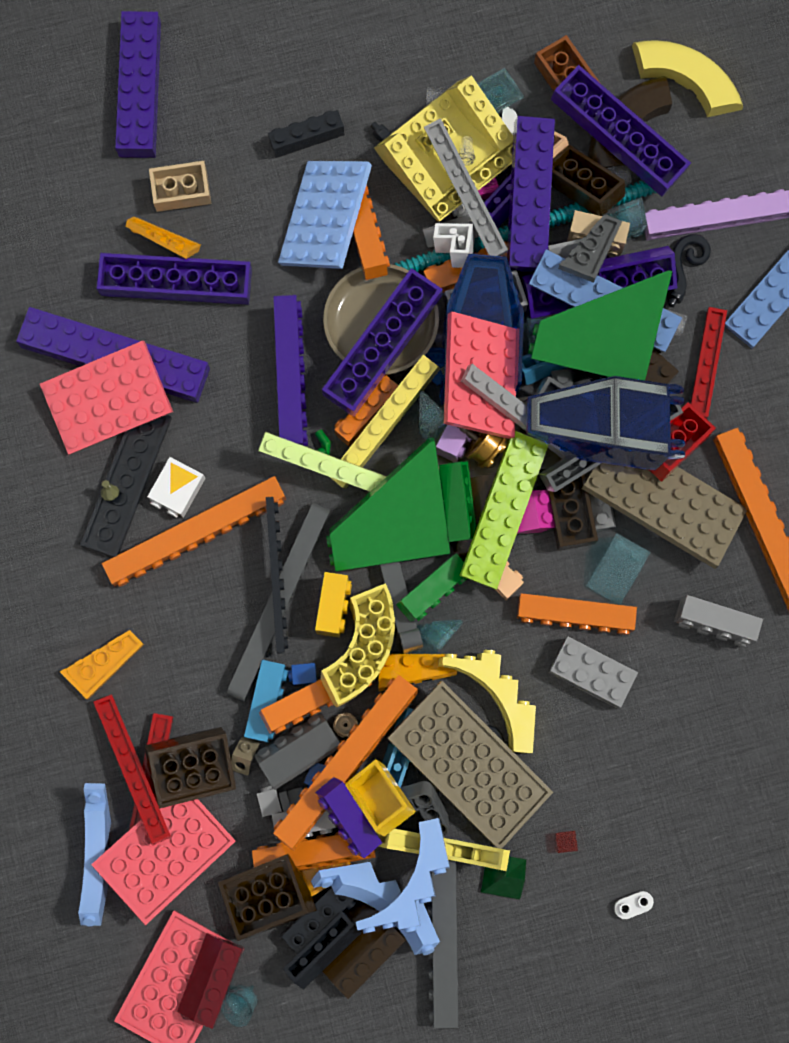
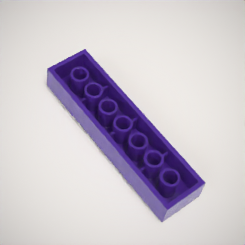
(138, 84)
(620, 130)
(530, 192)
(620, 270)
(174, 278)
(382, 342)
(289, 369)

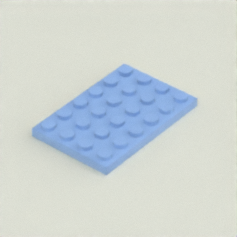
(325, 214)

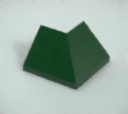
(505, 883)

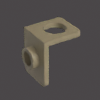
(244, 753)

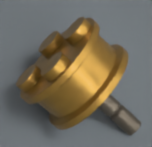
(483, 447)

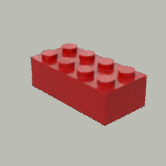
(691, 428)

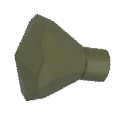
(109, 491)

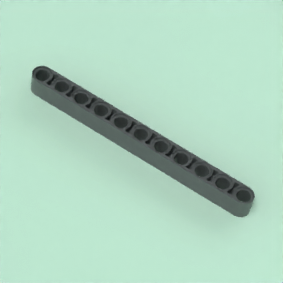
(265, 630)

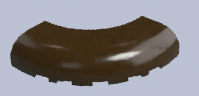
(646, 101)

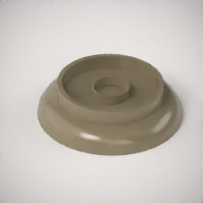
(356, 303)

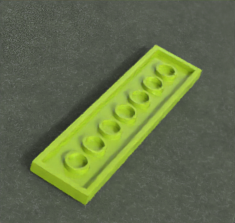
(504, 510)

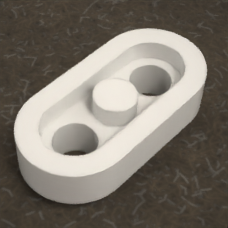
(633, 904)

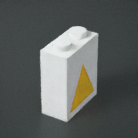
(176, 488)

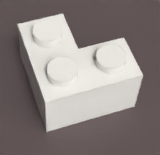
(456, 240)

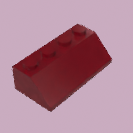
(210, 980)

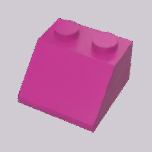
(538, 514)

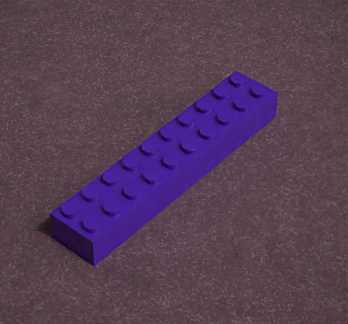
(83, 344)

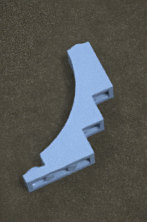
(96, 843)
(362, 884)

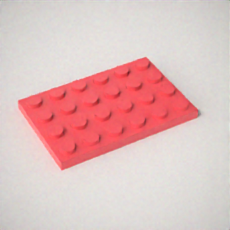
(491, 350)
(106, 397)
(154, 875)
(158, 990)

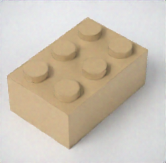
(180, 186)
(584, 222)

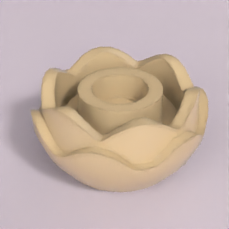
(339, 723)

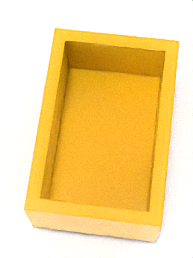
(333, 605)
(380, 798)

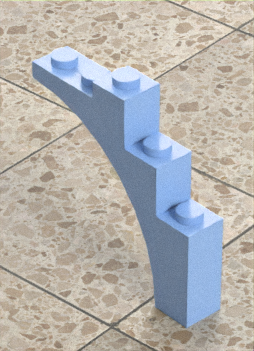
(420, 887)

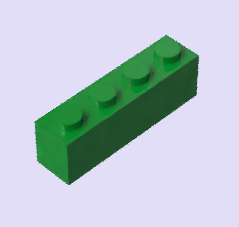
(458, 501)
(432, 588)

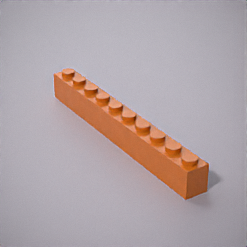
(759, 508)
(192, 532)
(347, 760)

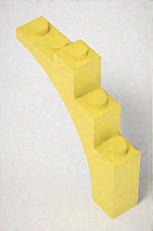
(486, 671)
(456, 850)

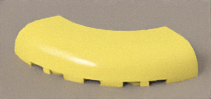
(691, 71)
(368, 649)

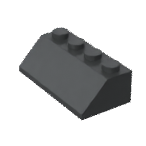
(297, 750)

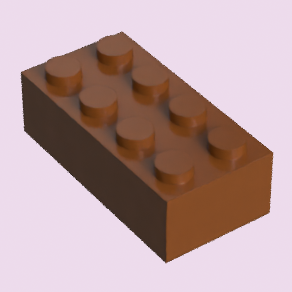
(558, 61)

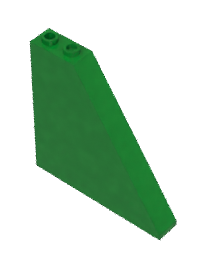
(607, 333)
(396, 519)

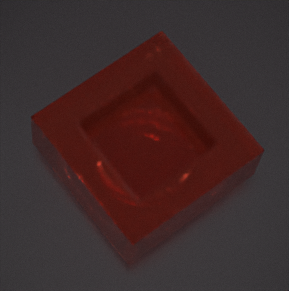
(566, 841)

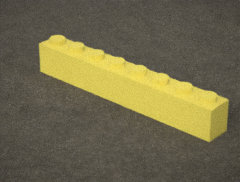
(390, 414)

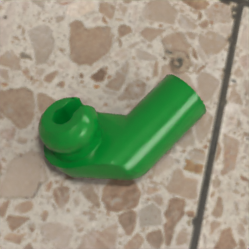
(325, 442)

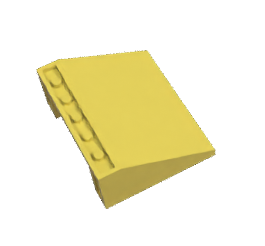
(464, 113)

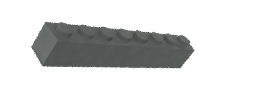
(572, 467)
(444, 957)

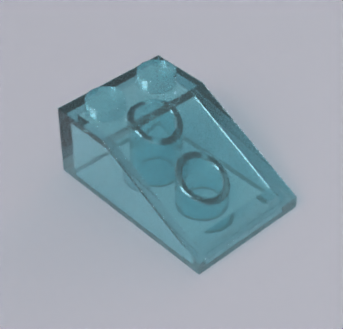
(618, 569)

